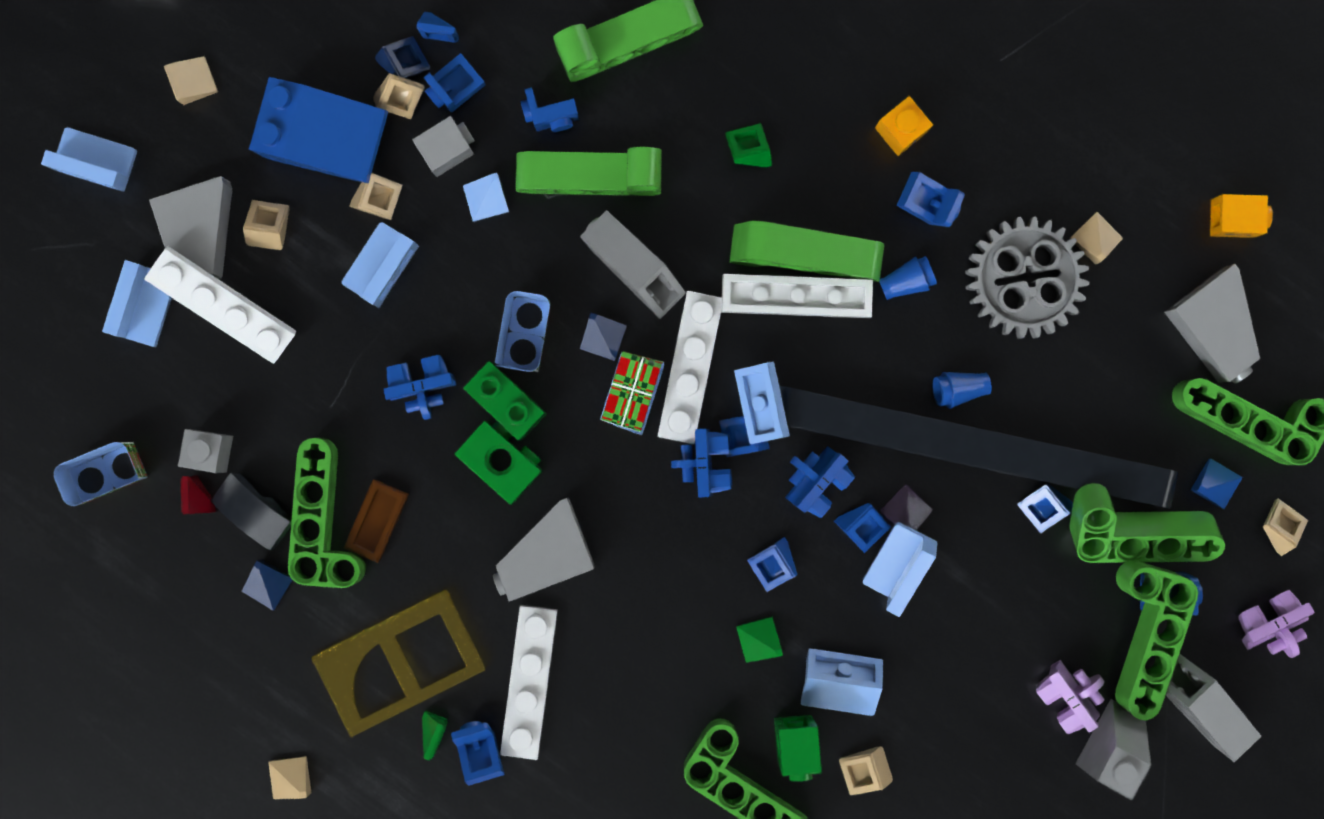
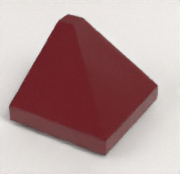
(195, 496)

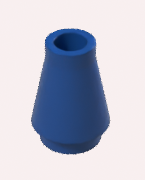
(909, 278)
(957, 388)

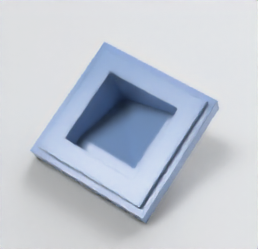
(485, 197)

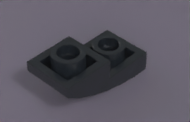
(252, 513)

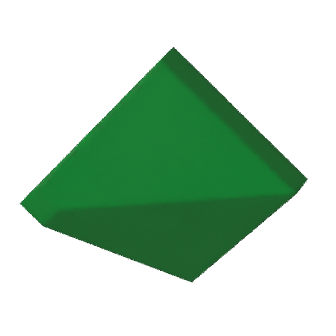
(749, 146)
(759, 640)
(433, 731)

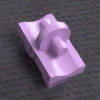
(1290, 615)
(1080, 711)

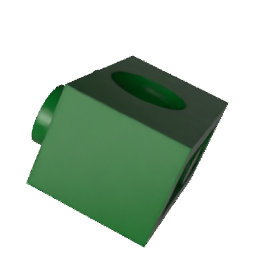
(505, 401)
(478, 454)
(797, 747)

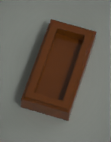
(376, 520)

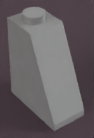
(196, 222)
(633, 264)
(1219, 325)
(545, 555)
(1210, 709)
(1117, 751)

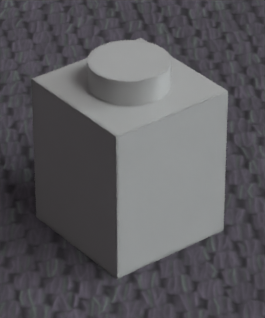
(444, 145)
(205, 451)

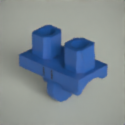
(401, 385)
(814, 477)
(708, 480)

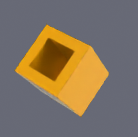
(903, 125)
(1240, 216)

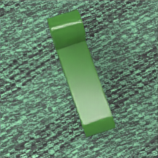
(625, 36)
(590, 172)
(806, 250)
(1247, 415)
(321, 512)
(1118, 537)
(1147, 642)
(722, 774)

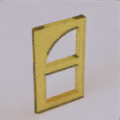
(340, 662)

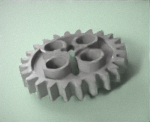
(1021, 246)

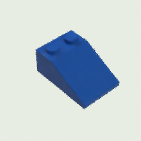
(318, 130)

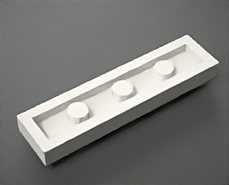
(796, 296)
(220, 304)
(690, 367)
(528, 682)

